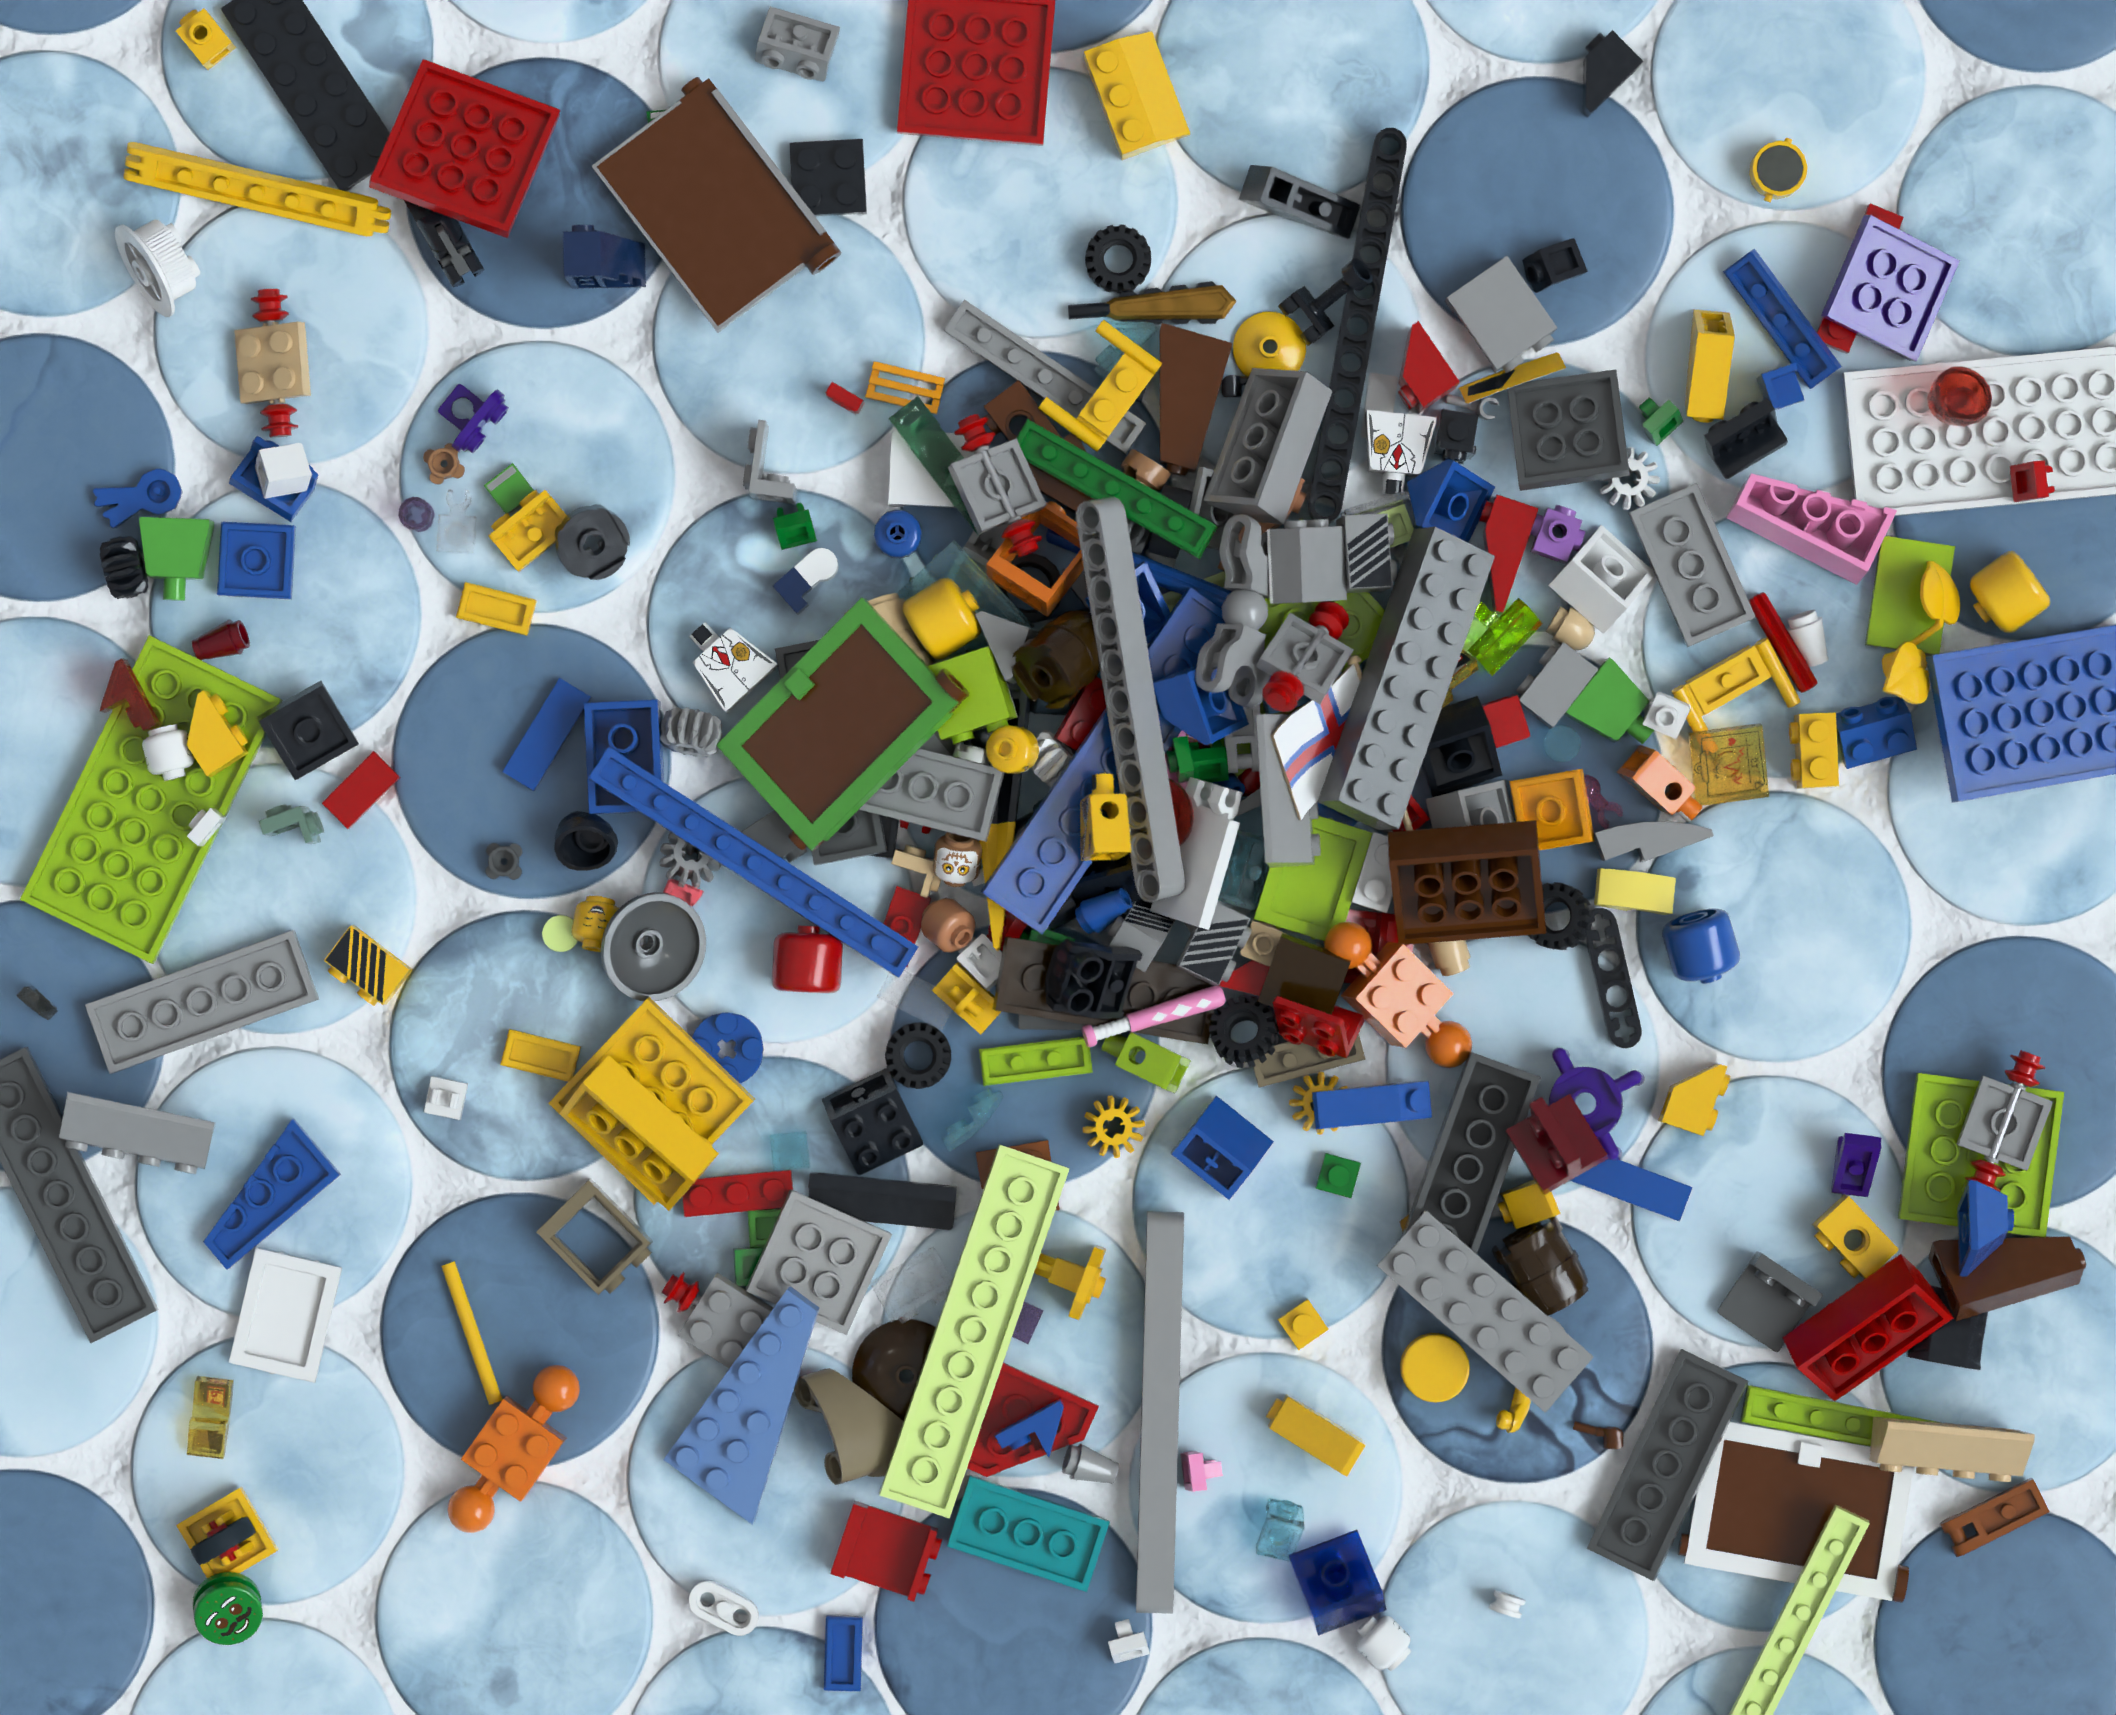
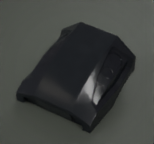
(1090, 978)
(1955, 1342)

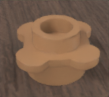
(440, 473)

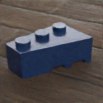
(602, 259)

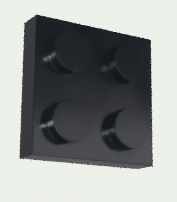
(830, 176)
(308, 730)

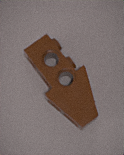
(1018, 403)

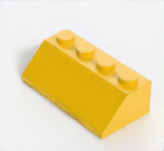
(638, 1132)

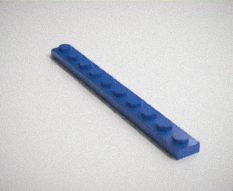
(752, 862)

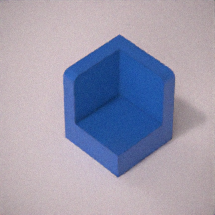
(1781, 386)

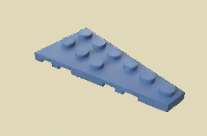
(741, 1422)

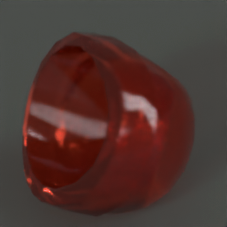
(1959, 397)

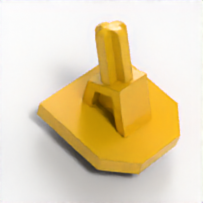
(1078, 1279)

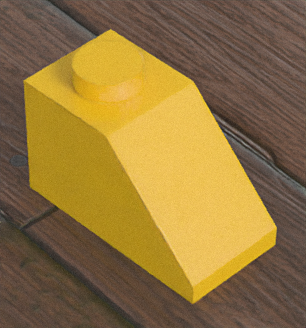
(1527, 1205)

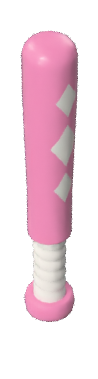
(1171, 1010)

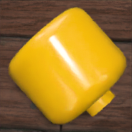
(2008, 593)
(943, 617)

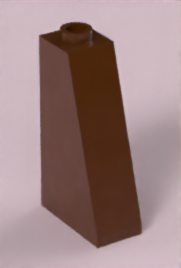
(1187, 393)
(2010, 1275)

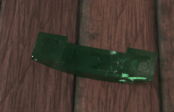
(931, 448)

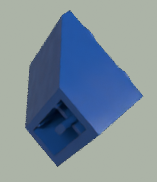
(1222, 1147)

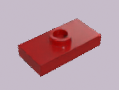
(906, 913)

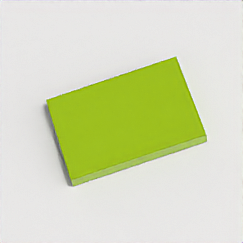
(1896, 602)

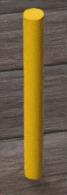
(471, 1333)

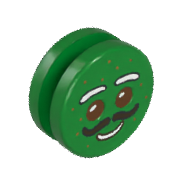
(227, 1608)

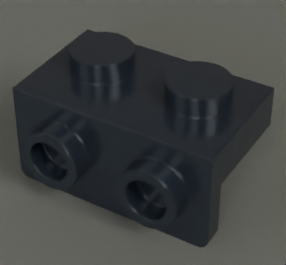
(1745, 438)

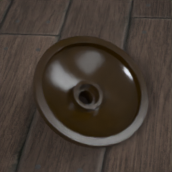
(885, 1355)

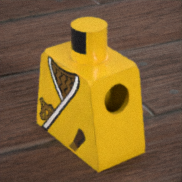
(1101, 836)

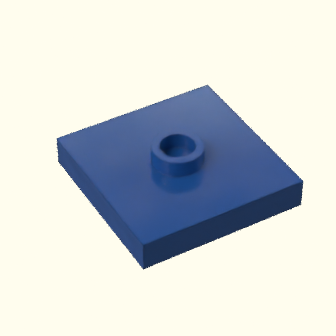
(256, 560)

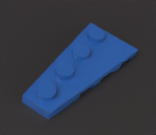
(278, 1188)

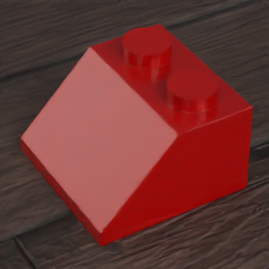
(1424, 371)

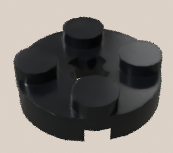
(572, 535)

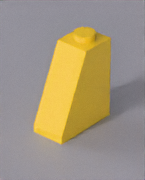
(1709, 365)
(1315, 1434)

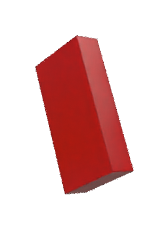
(361, 790)

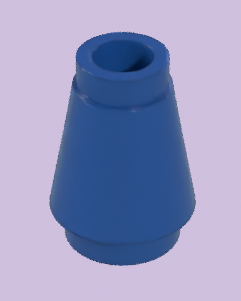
(1102, 910)

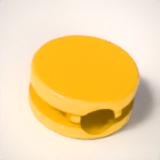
(1434, 1367)

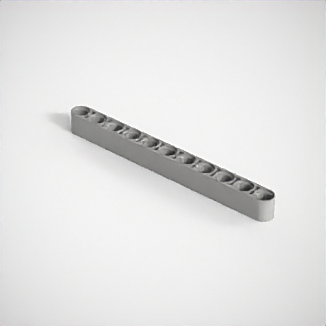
(1130, 697)
(1160, 1412)

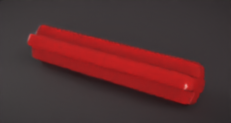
(1782, 642)

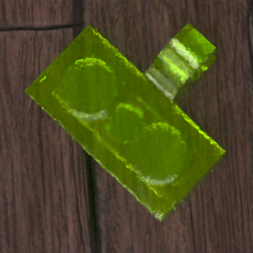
(1503, 634)

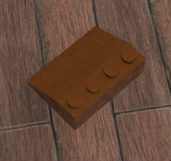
(1467, 882)

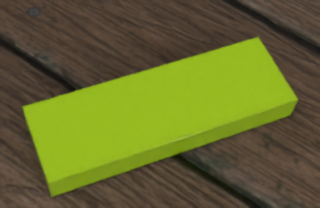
(1035, 1061)

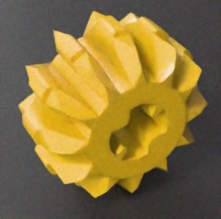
(1307, 1098)
(1118, 1138)

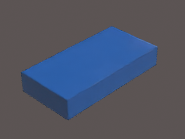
(843, 1653)

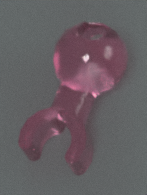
(1598, 801)

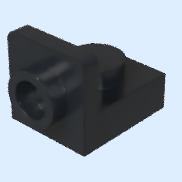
(1554, 265)

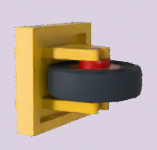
(227, 1535)

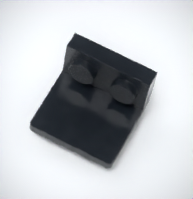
(872, 1122)

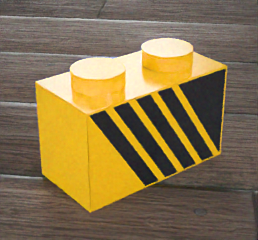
(367, 966)

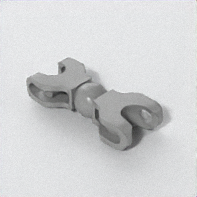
(1238, 642)

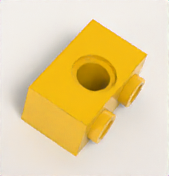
(1875, 1245)

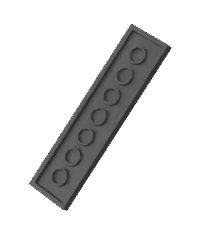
(66, 1205)

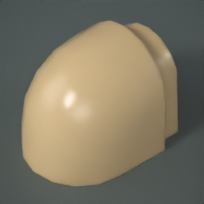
(1571, 628)

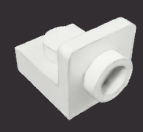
(1666, 714)
(981, 961)

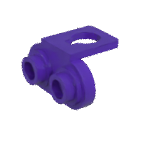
(491, 410)

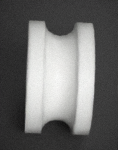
(1507, 1604)

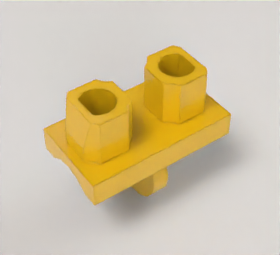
(967, 998)

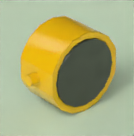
(1778, 170)

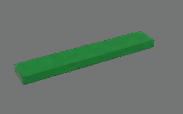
(1101, 480)

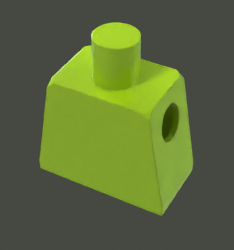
(1159, 1066)

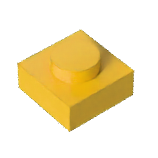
(1303, 1324)

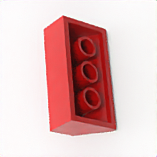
(1867, 1328)

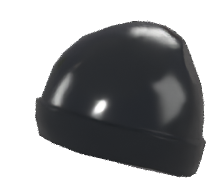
(584, 841)

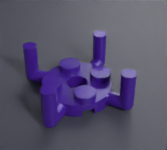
(1604, 1090)

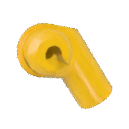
(1512, 1420)

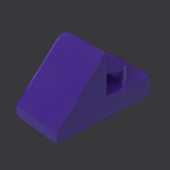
(1855, 1164)

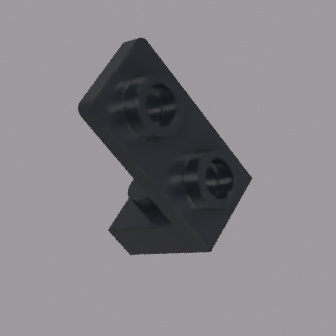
(1456, 436)

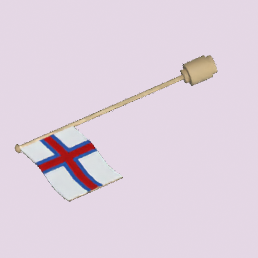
(1305, 752)

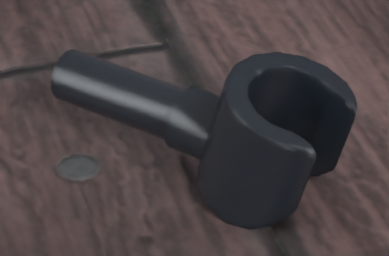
(1232, 385)

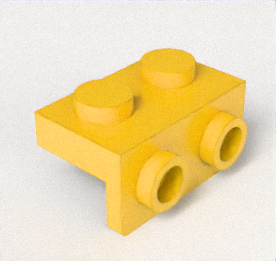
(529, 530)

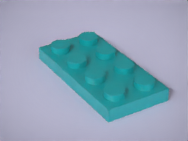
(1028, 1533)

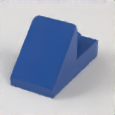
(1043, 1422)

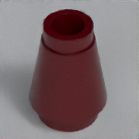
(222, 641)

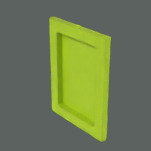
(1317, 895)

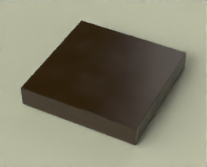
(1304, 975)

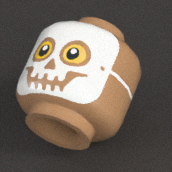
(957, 859)

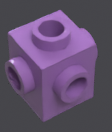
(1547, 544)

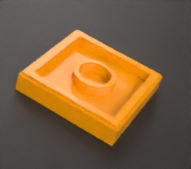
(1557, 805)

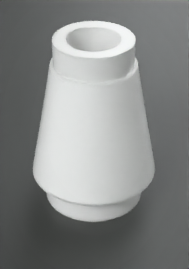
(1808, 635)

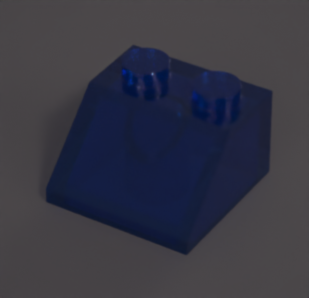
(1337, 1582)

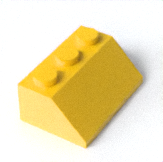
(1136, 94)

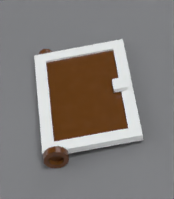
(1773, 1496)

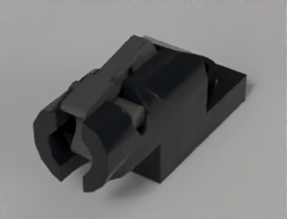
(447, 243)

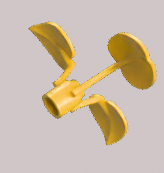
(1907, 665)

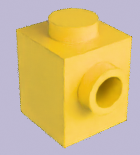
(204, 37)

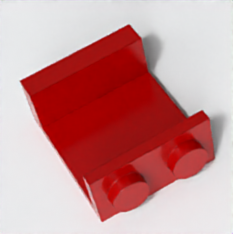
(886, 1550)

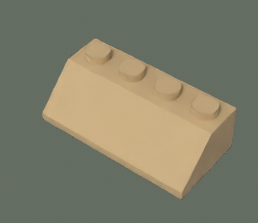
(1950, 1447)

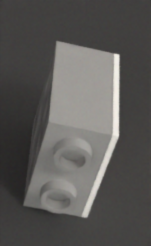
(1306, 562)

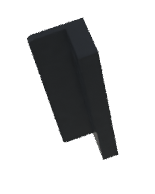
(886, 1199)

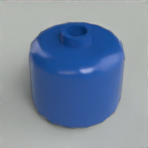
(1701, 945)

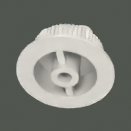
(157, 263)

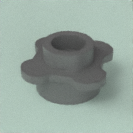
(512, 855)

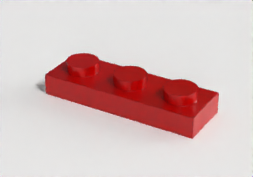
(737, 1193)

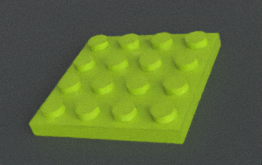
(1938, 1167)

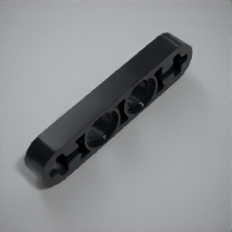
(1607, 979)

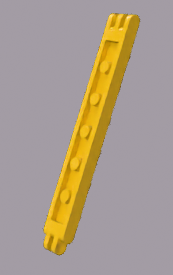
(255, 190)

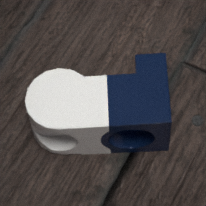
(816, 567)

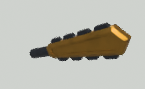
(1179, 304)

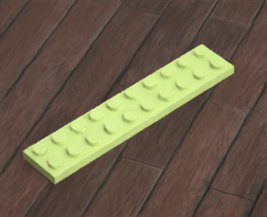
(974, 1331)

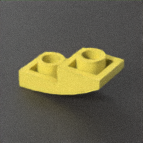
(1635, 891)

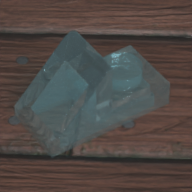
(1136, 331)

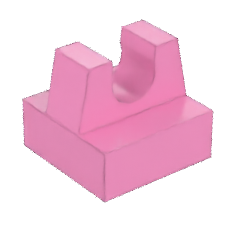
(1197, 1470)

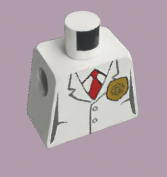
(1397, 446)
(730, 665)

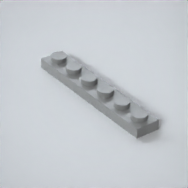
(1033, 368)

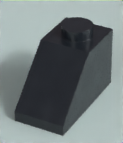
(1606, 69)

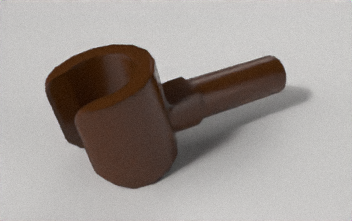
(1611, 1435)

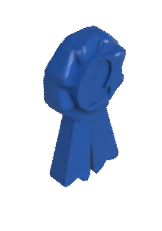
(156, 492)

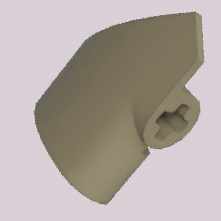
(859, 1425)

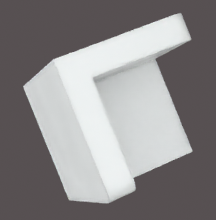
(283, 470)

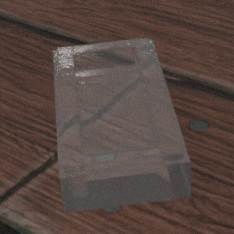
(915, 998)

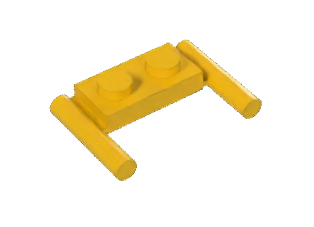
(1114, 394)
(1732, 678)

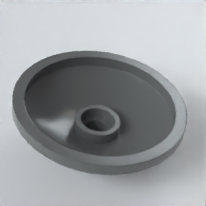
(669, 957)

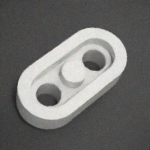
(722, 1610)

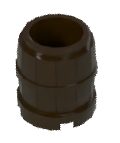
(1058, 660)
(1543, 1266)

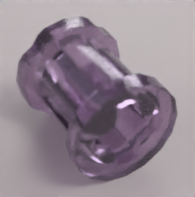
(405, 512)

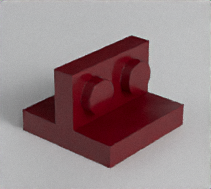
(1556, 1143)

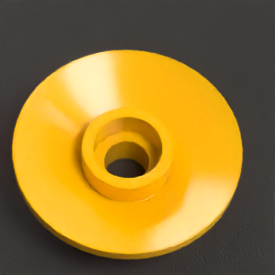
(1266, 326)

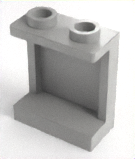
(1502, 315)

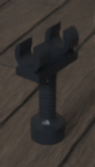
(1355, 276)

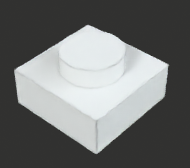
(205, 825)

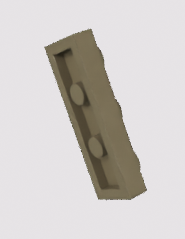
(1295, 1060)

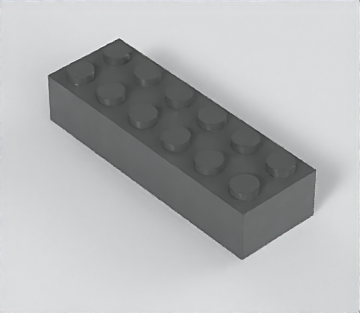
(1474, 1148)

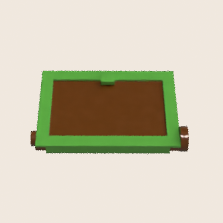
(840, 724)

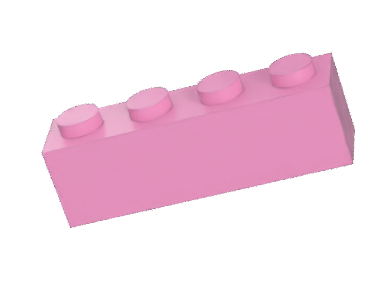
(1814, 525)

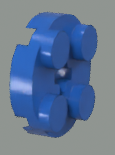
(743, 1032)

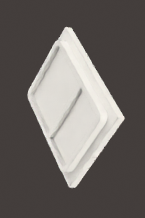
(285, 1315)

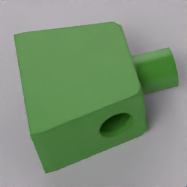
(175, 551)
(1611, 705)

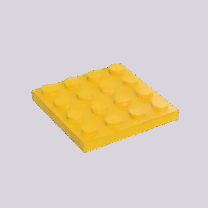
(674, 1068)

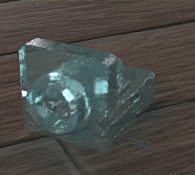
(1281, 1529)

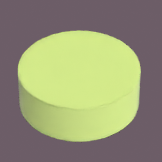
(558, 933)

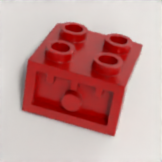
(1325, 1032)

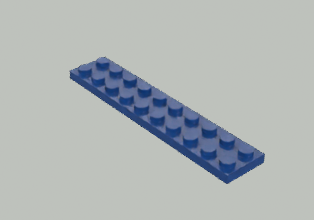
(1047, 854)

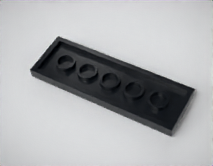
(312, 85)

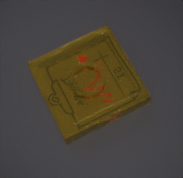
(1728, 764)

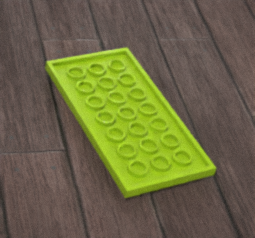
(122, 842)

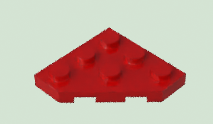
(1014, 1398)

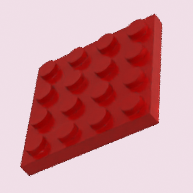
(977, 69)
(464, 148)

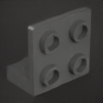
(1768, 1301)

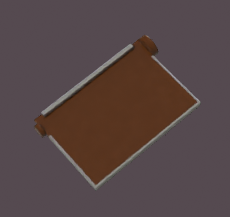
(714, 205)

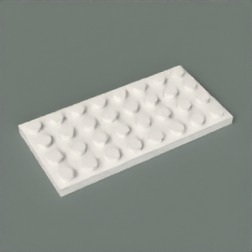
(2040, 410)

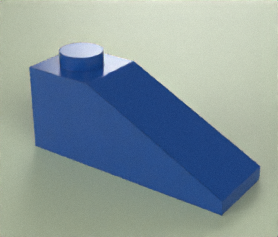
(1372, 1104)

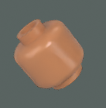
(948, 925)

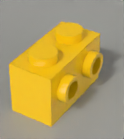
(1815, 750)

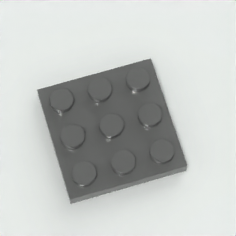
(1568, 430)

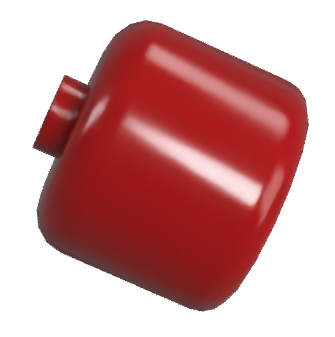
(807, 961)

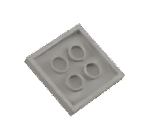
(821, 1257)

